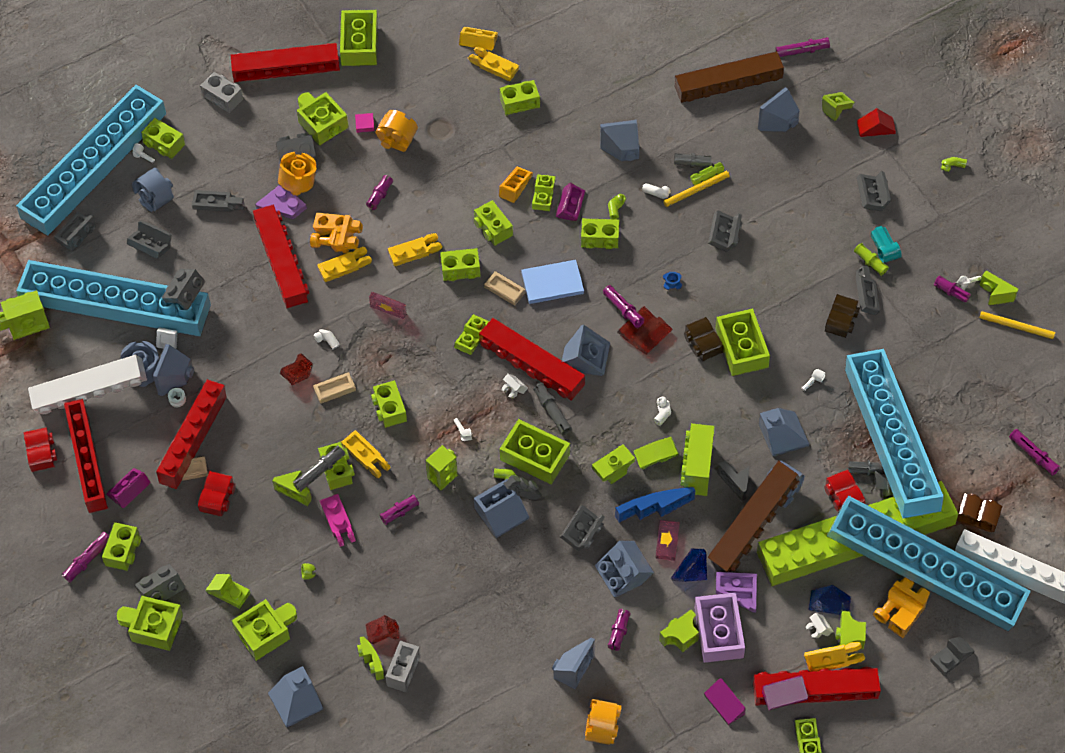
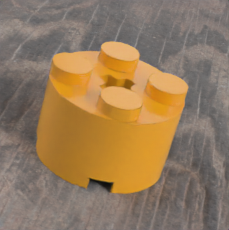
(396, 130)
(297, 173)
(602, 722)

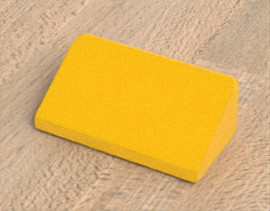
(476, 37)

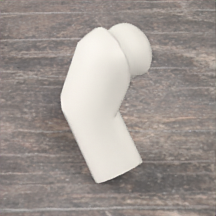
(656, 191)
(328, 336)
(664, 410)

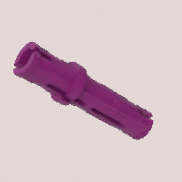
(823, 44)
(628, 310)
(1040, 457)
(80, 563)

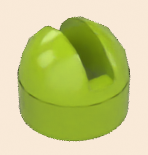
(307, 571)

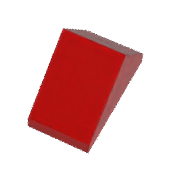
(876, 124)

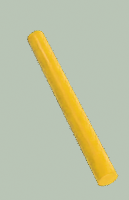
(697, 188)
(1017, 325)

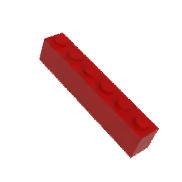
(285, 62)
(280, 256)
(531, 359)
(191, 434)
(86, 456)
(826, 685)

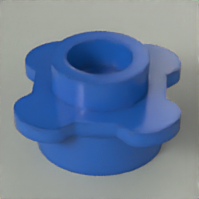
(672, 276)

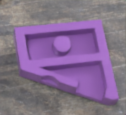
(285, 202)
(740, 583)

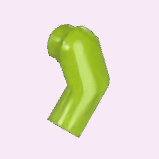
(953, 161)
(614, 204)
(503, 473)

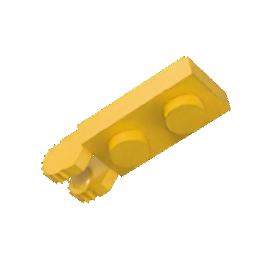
(494, 64)
(414, 249)
(344, 264)
(365, 453)
(834, 657)

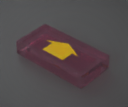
(387, 305)
(667, 540)

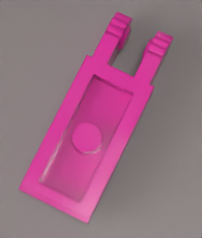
(337, 518)

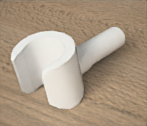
(138, 151)
(964, 281)
(817, 375)
(465, 434)

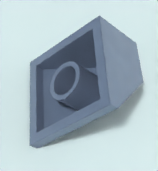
(779, 113)
(620, 140)
(587, 352)
(172, 370)
(782, 431)
(574, 663)
(295, 697)

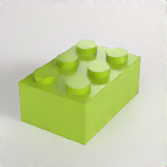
(359, 37)
(742, 342)
(534, 451)
(697, 458)

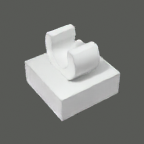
(166, 336)
(515, 384)
(821, 625)

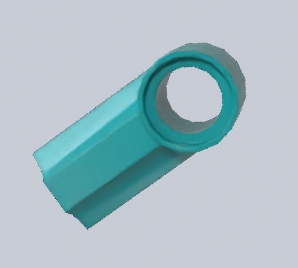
(886, 247)

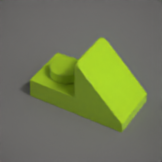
(834, 104)
(1001, 290)
(285, 485)
(228, 590)

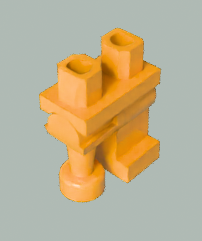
(340, 230)
(907, 602)

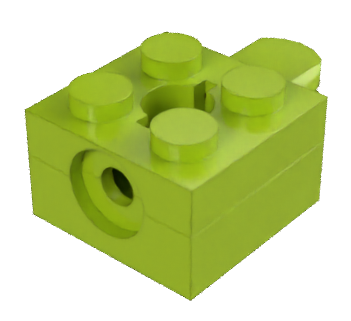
(321, 117)
(23, 315)
(264, 620)
(152, 622)

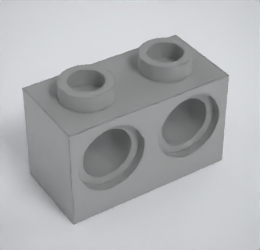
(221, 92)
(403, 666)

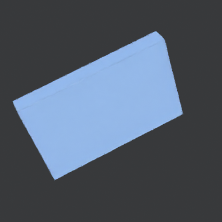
(552, 281)

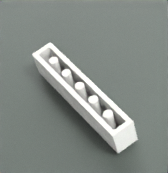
(87, 384)
(1013, 565)

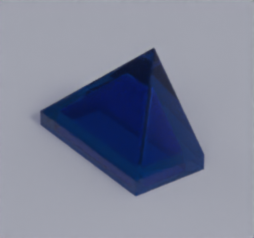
(692, 567)
(829, 600)

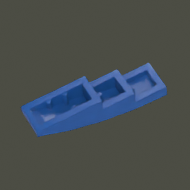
(662, 502)

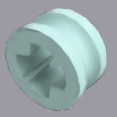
(173, 401)

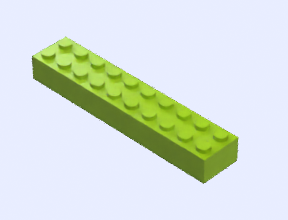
(811, 549)

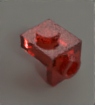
(298, 370)
(381, 629)

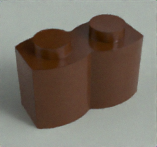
(979, 512)

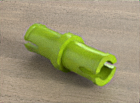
(871, 259)

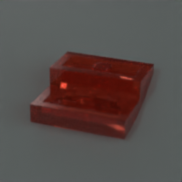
(648, 334)

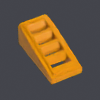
(506, 189)

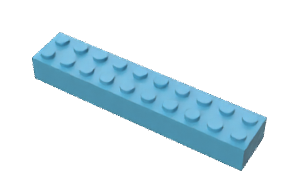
(90, 160)
(112, 298)
(894, 434)
(929, 563)

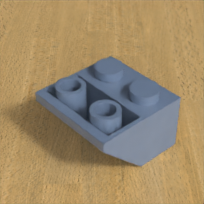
(500, 509)
(624, 568)

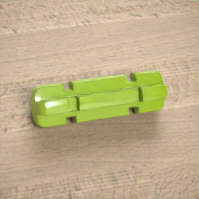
(707, 173)

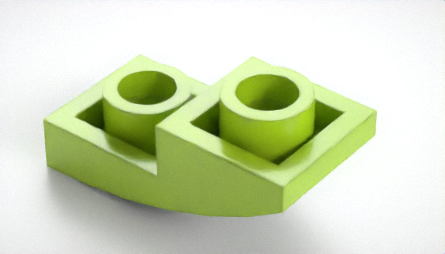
(543, 192)
(469, 338)
(656, 451)
(370, 656)
(807, 736)

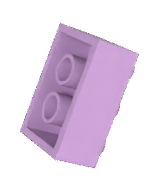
(719, 627)

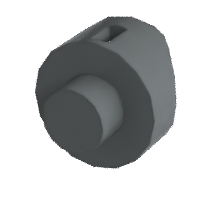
(882, 483)

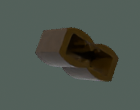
(842, 315)
(703, 338)

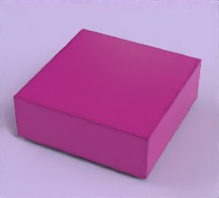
(364, 122)

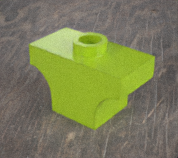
(614, 464)
(850, 630)
(680, 632)

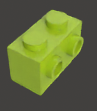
(493, 223)

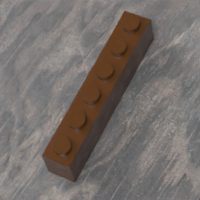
(729, 77)
(754, 517)

